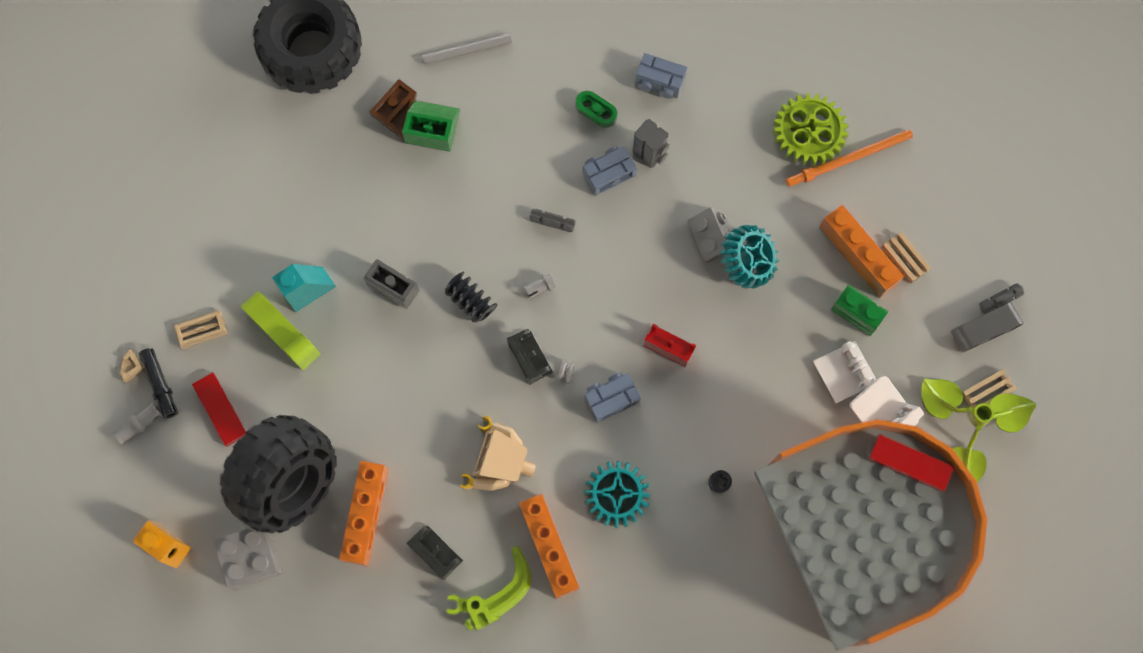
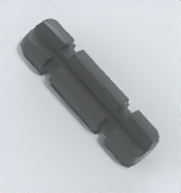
(552, 220)
(1002, 298)

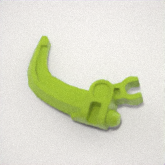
(487, 611)

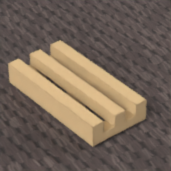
(912, 251)
(204, 337)
(1004, 381)

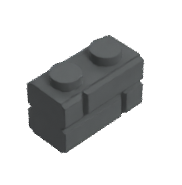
(650, 143)
(391, 284)

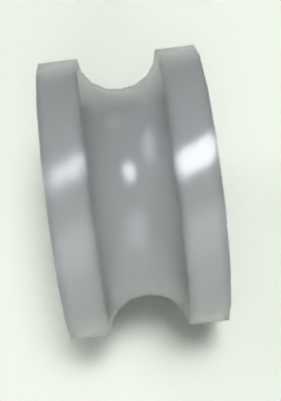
(566, 371)

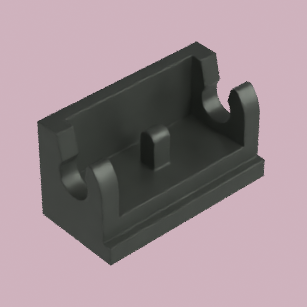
(529, 356)
(434, 552)

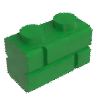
(859, 310)

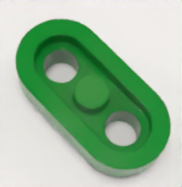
(597, 109)

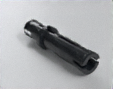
(162, 392)

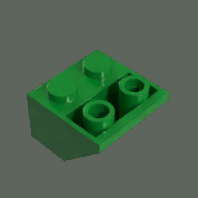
(431, 125)

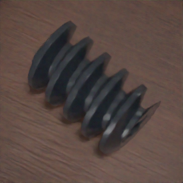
(468, 298)

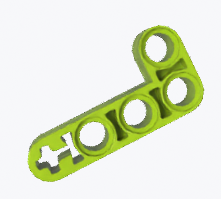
(280, 330)

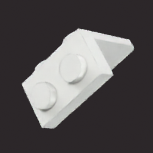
(884, 403)

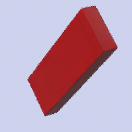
(219, 409)
(911, 463)

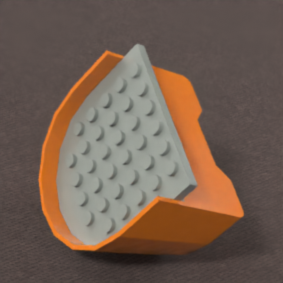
(870, 539)

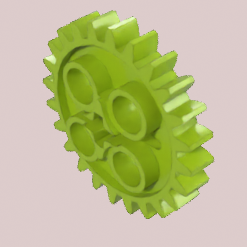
(810, 129)

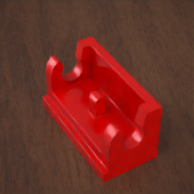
(669, 345)

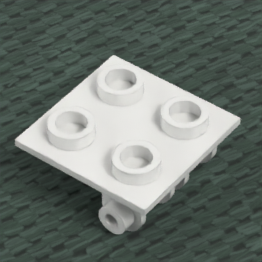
(845, 371)

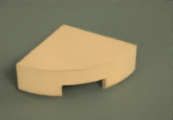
(130, 366)

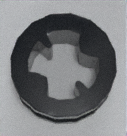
(716, 488)

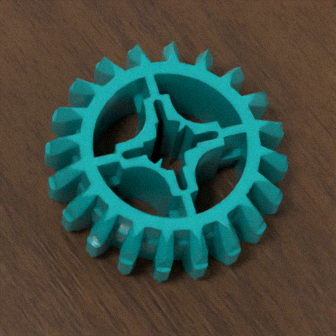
(742, 259)
(628, 494)

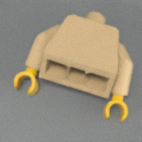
(499, 459)

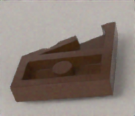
(393, 107)

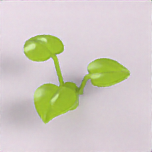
(1009, 411)

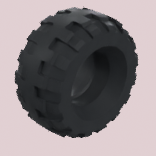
(287, 19)
(278, 474)

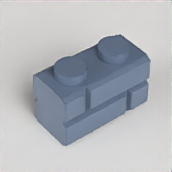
(660, 76)
(609, 169)
(612, 396)

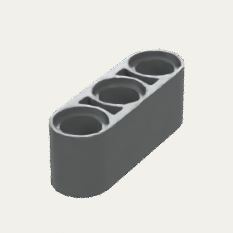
(987, 327)

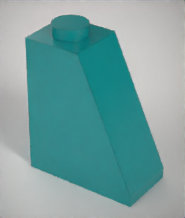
(303, 284)

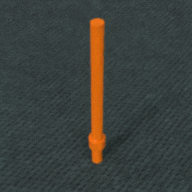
(809, 174)

